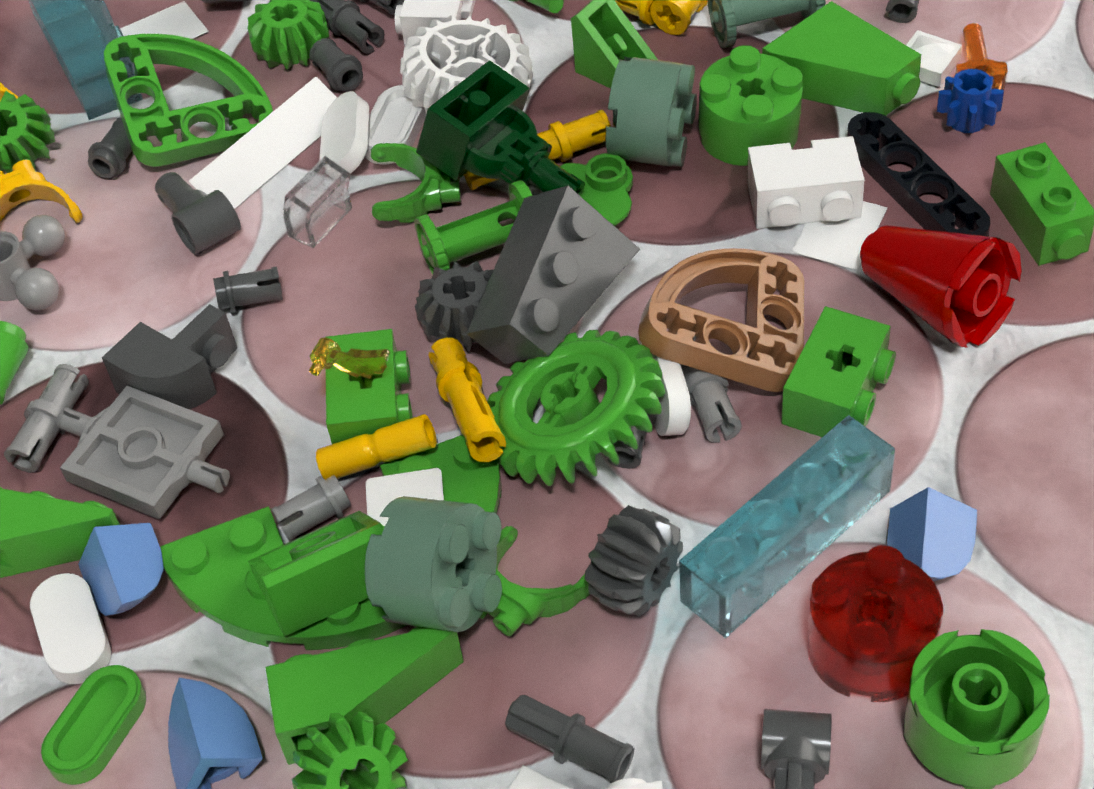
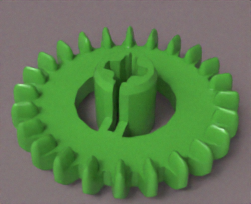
(574, 418)

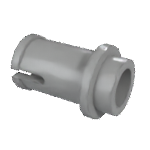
(314, 504)

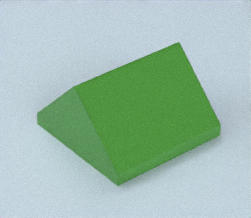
(316, 572)

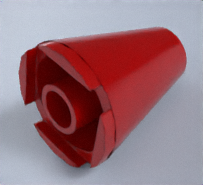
(945, 278)

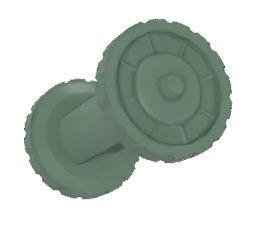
(731, 13)

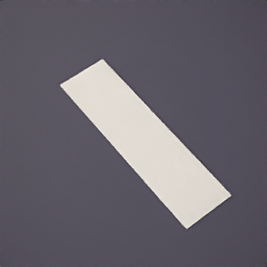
(267, 145)

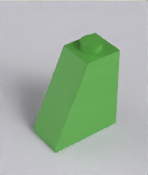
(849, 62)

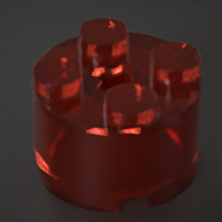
(871, 623)

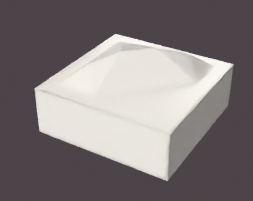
(937, 57)

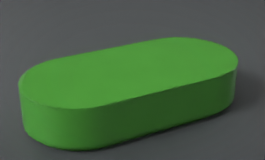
(93, 725)

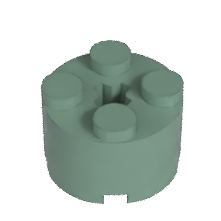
(650, 110)
(434, 563)

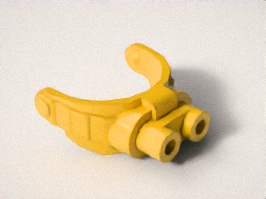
(26, 185)

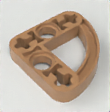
(770, 349)

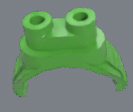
(429, 195)
(524, 604)

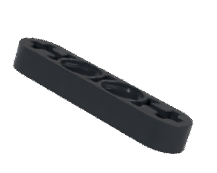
(923, 178)

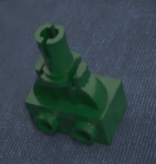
(488, 133)

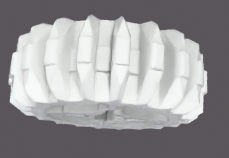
(453, 50)

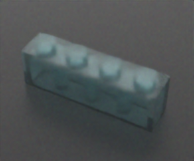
(78, 38)
(785, 526)

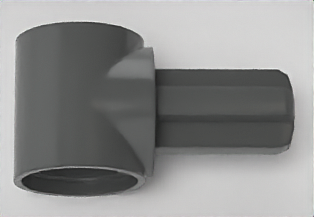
(796, 748)

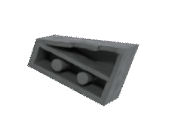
(548, 275)

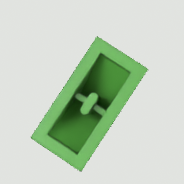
(602, 39)

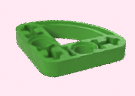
(157, 119)

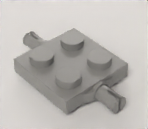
(142, 451)

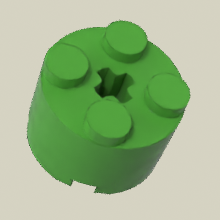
(748, 103)
(976, 708)

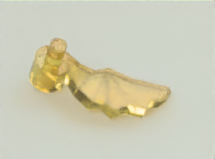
(354, 362)

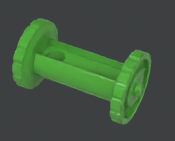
(469, 234)

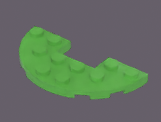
(216, 579)

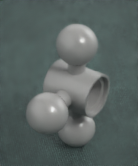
(31, 286)

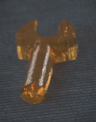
(978, 57)

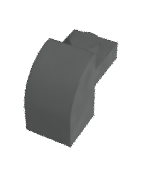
(175, 367)

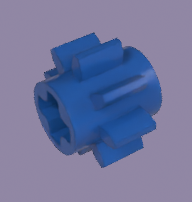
(970, 100)

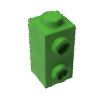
(1042, 204)

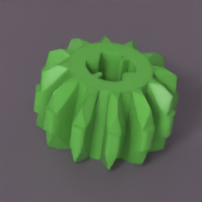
(286, 31)
(23, 131)
(344, 748)

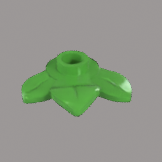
(606, 185)

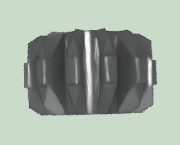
(450, 301)
(634, 560)

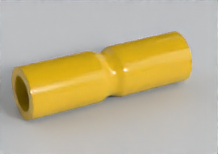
(382, 446)

